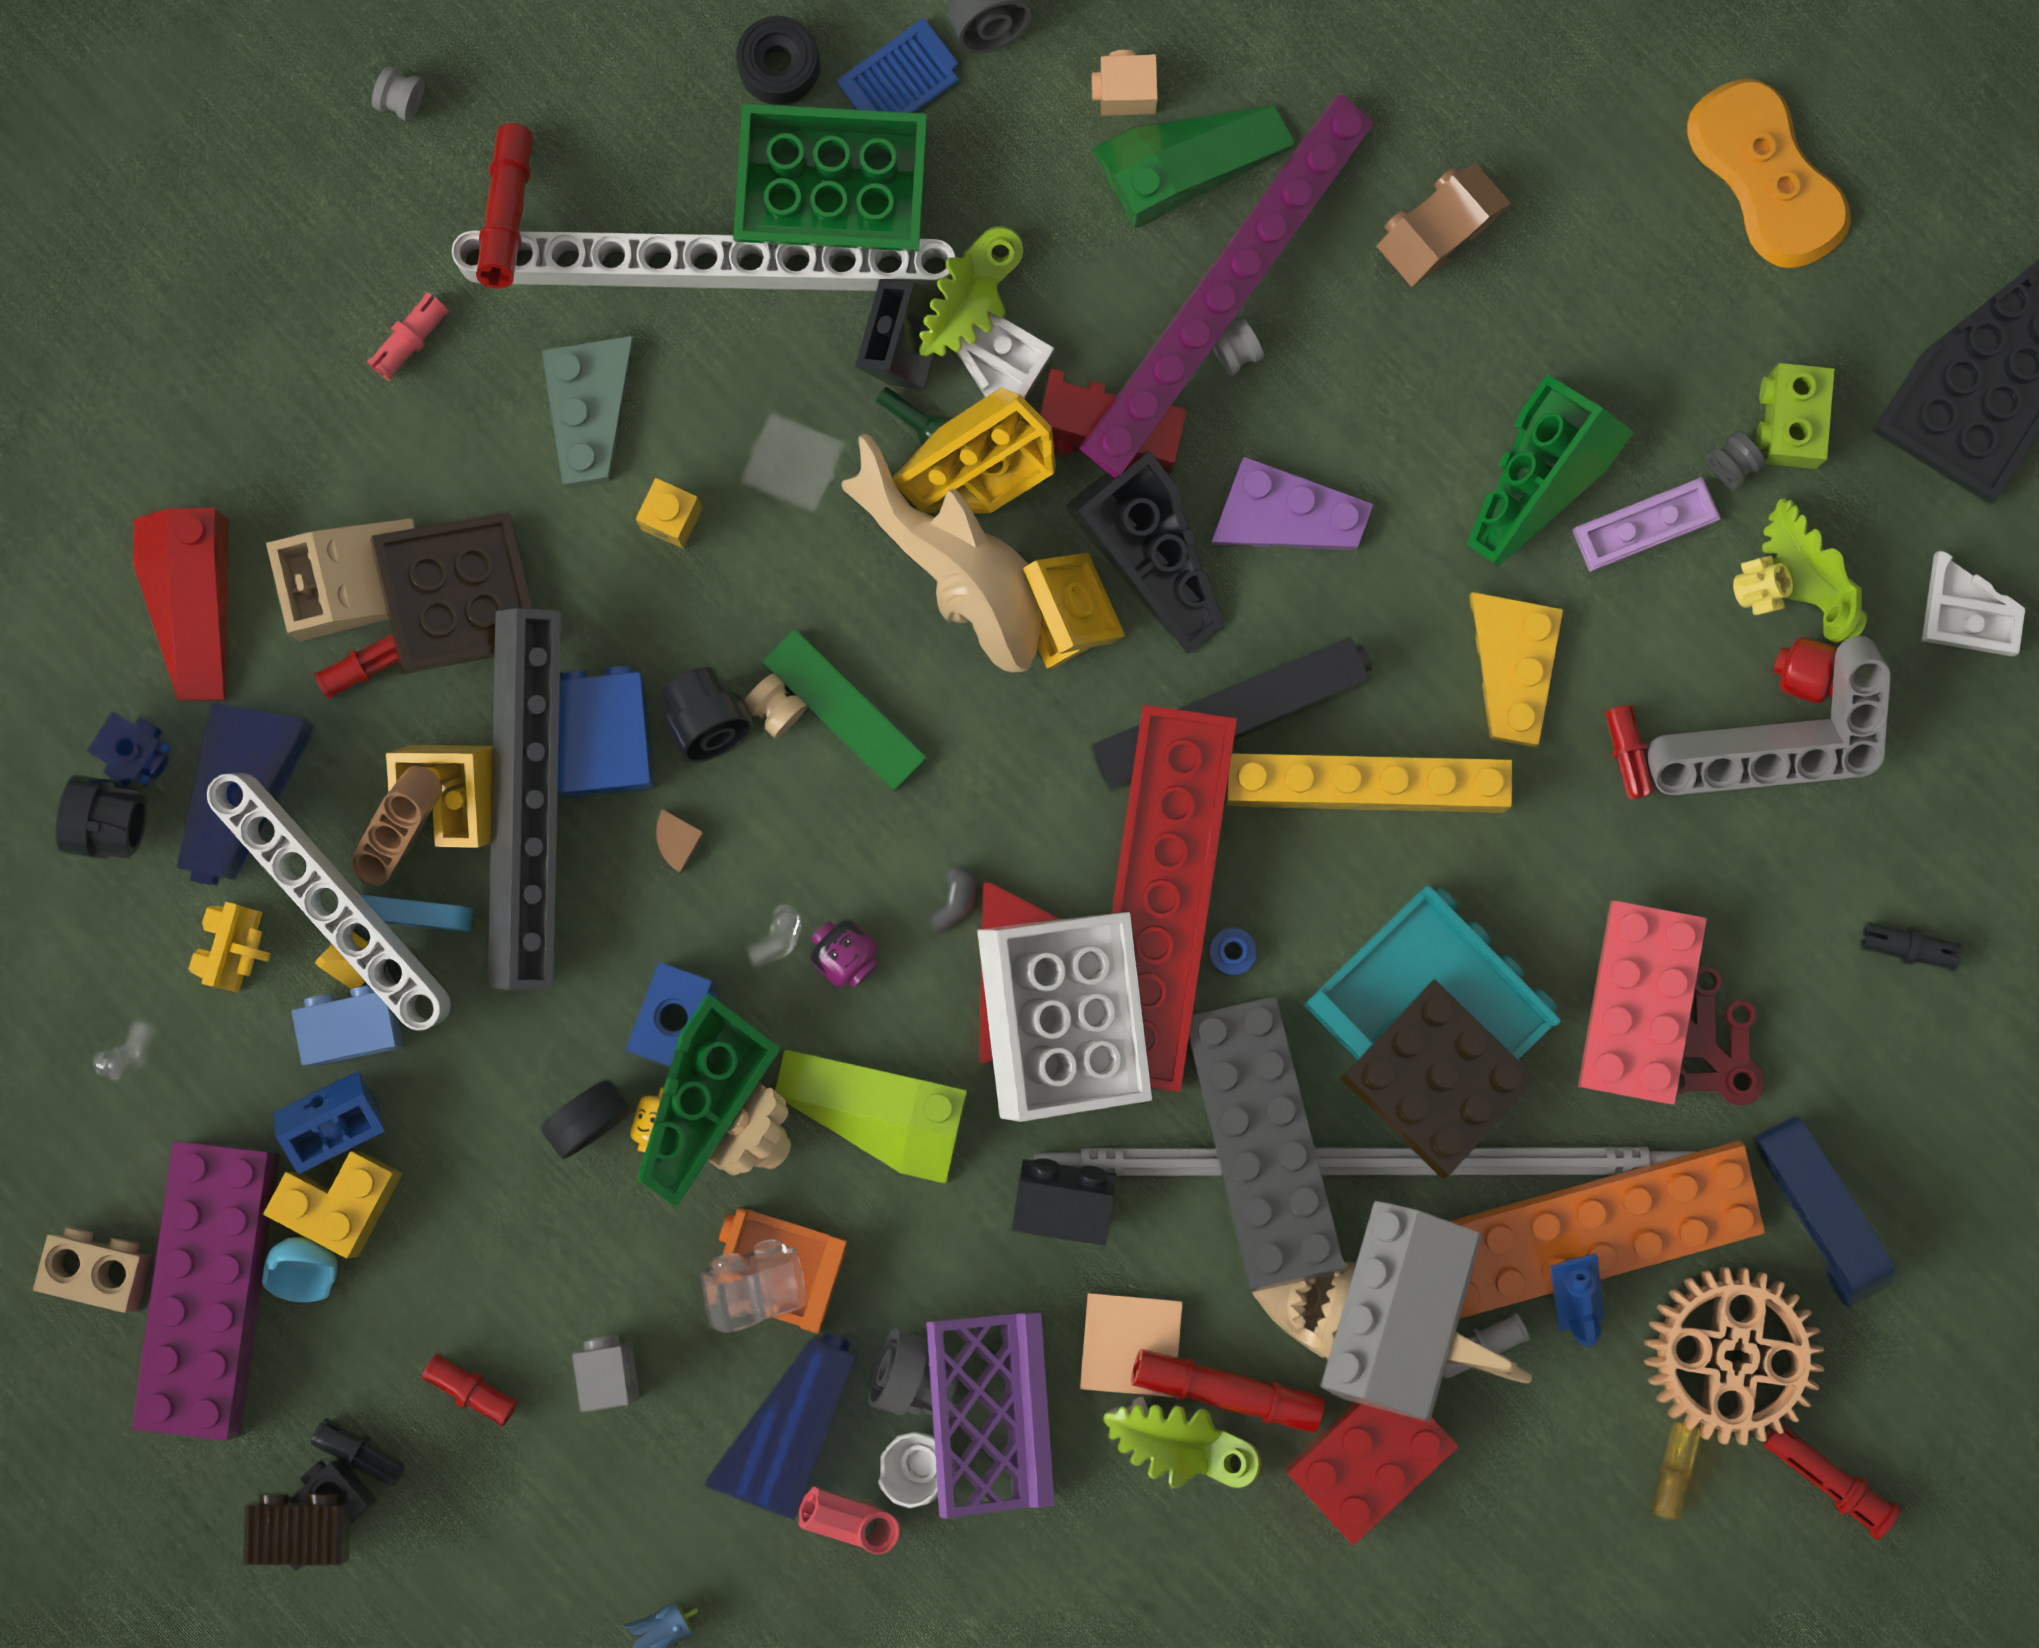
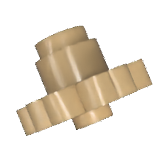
(755, 1135)

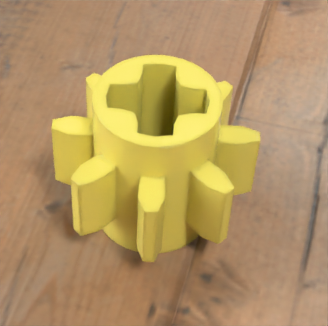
(1762, 585)

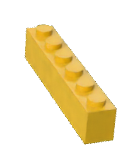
(1369, 783)

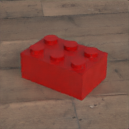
(1367, 1465)

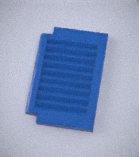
(902, 73)

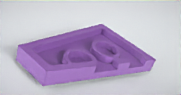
(1286, 510)

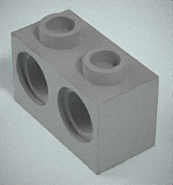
(605, 1374)

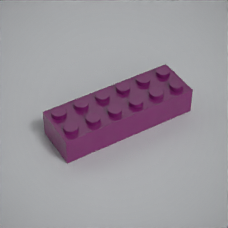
(205, 1291)

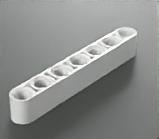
(307, 895)

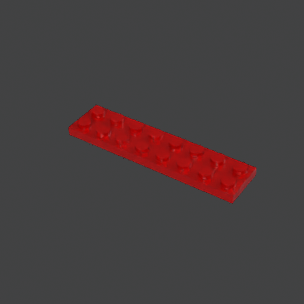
(1170, 869)

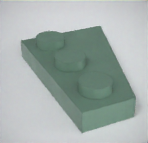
(585, 404)

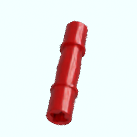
(504, 206)
(1227, 1390)

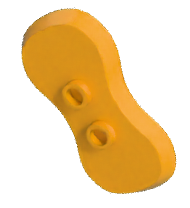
(1786, 202)

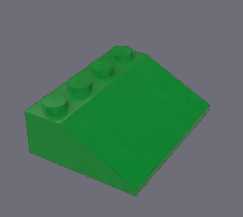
(831, 177)

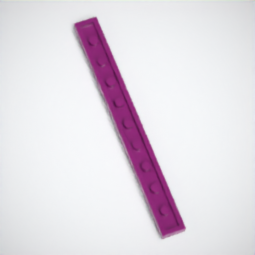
(1226, 286)

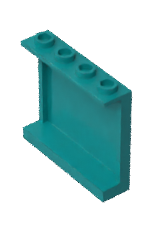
(1409, 952)

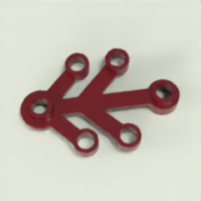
(1702, 1044)

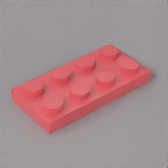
(1642, 1002)

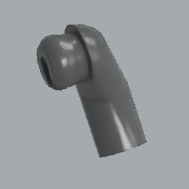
(960, 899)

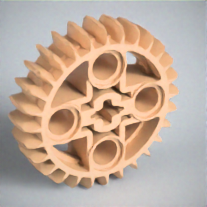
(1739, 1375)

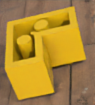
(465, 774)
(339, 1215)

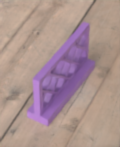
(1025, 1417)

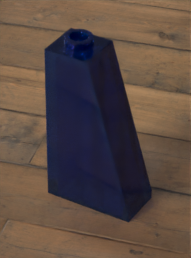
(236, 743)
(784, 1438)

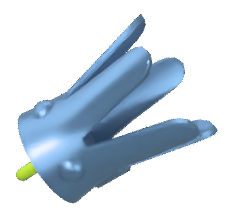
(663, 1627)

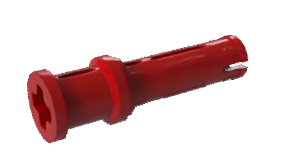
(1849, 1493)

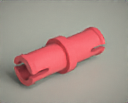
(407, 336)

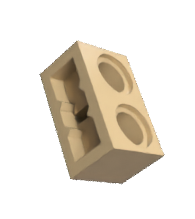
(91, 1280)

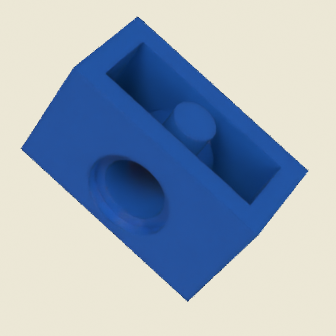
(668, 988)

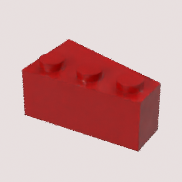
(1076, 410)

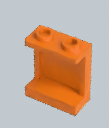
(818, 1254)

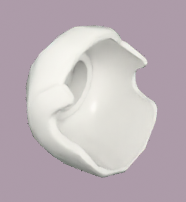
(909, 1470)

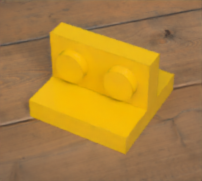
(1072, 607)

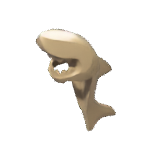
(975, 571)
(1313, 1311)

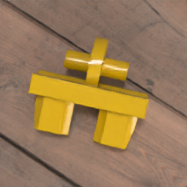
(232, 949)

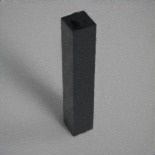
(1255, 701)

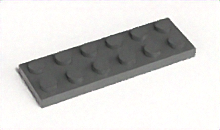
(1264, 1145)

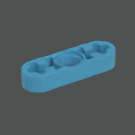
(421, 914)

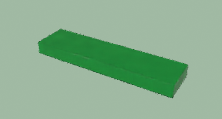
(844, 710)

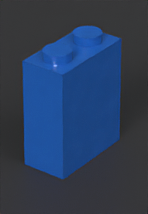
(604, 733)

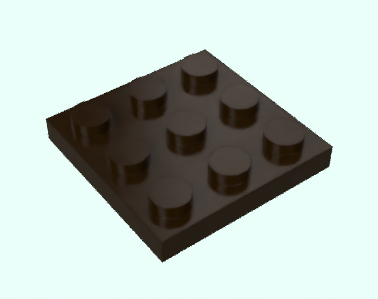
(446, 588)
(1438, 1079)

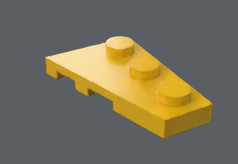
(1516, 663)

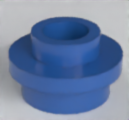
(1218, 957)

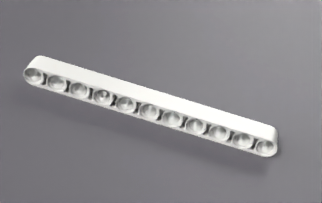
(684, 251)

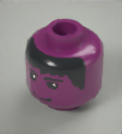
(844, 953)

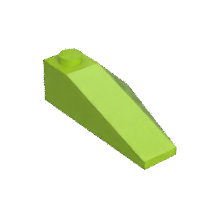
(886, 1114)

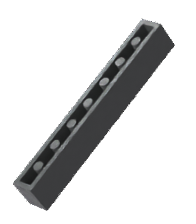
(524, 799)

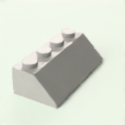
(1401, 1311)

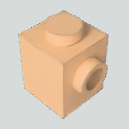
(1126, 83)

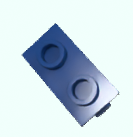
(1579, 1298)

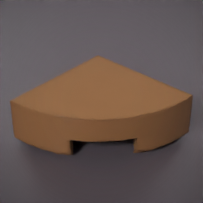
(676, 840)

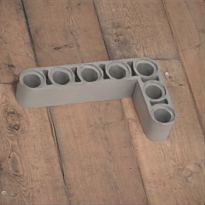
(1788, 743)

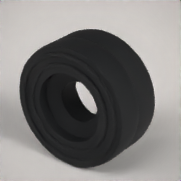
(778, 34)
(585, 1118)

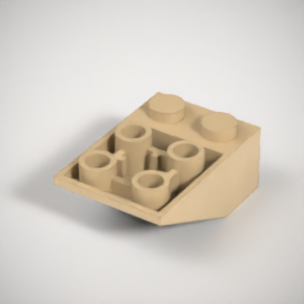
(330, 579)

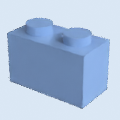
(345, 1028)

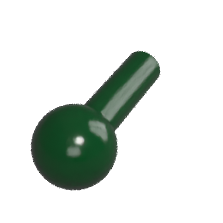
(910, 415)

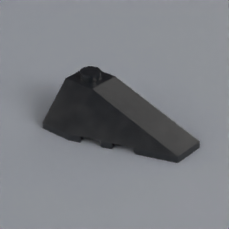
(1147, 540)

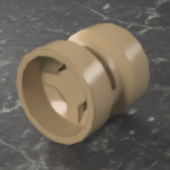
(771, 702)

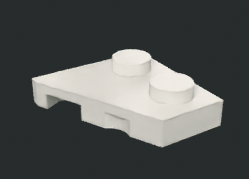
(1005, 358)
(1969, 612)

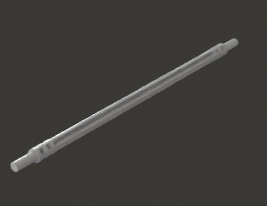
(1378, 1160)

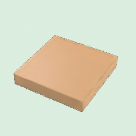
(1115, 1333)

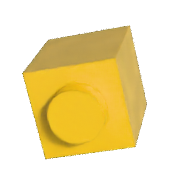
(669, 513)

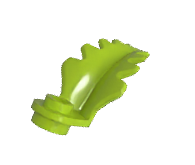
(970, 292)
(1815, 574)
(1183, 1446)

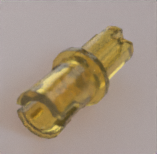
(1675, 1472)

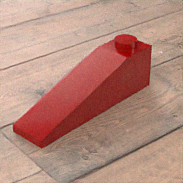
(184, 582)

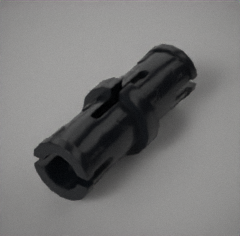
(1911, 946)

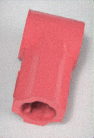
(847, 1520)

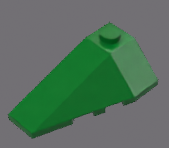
(1180, 160)
(1555, 457)
(707, 1084)

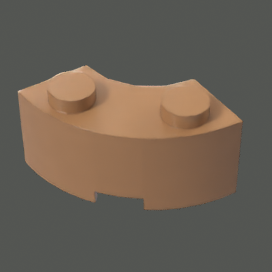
(1456, 212)

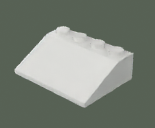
(1064, 1016)

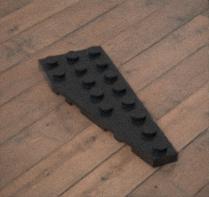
(1975, 393)

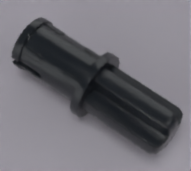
(357, 1452)

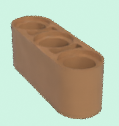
(396, 825)

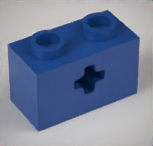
(328, 1122)

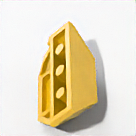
(983, 454)

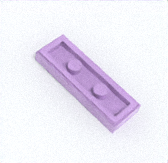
(1646, 524)

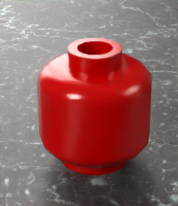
(1806, 670)

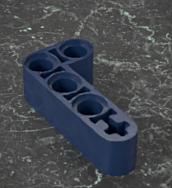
(1837, 1226)

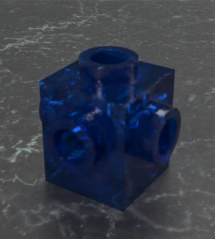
(130, 749)

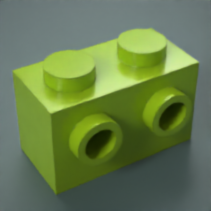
(1796, 415)

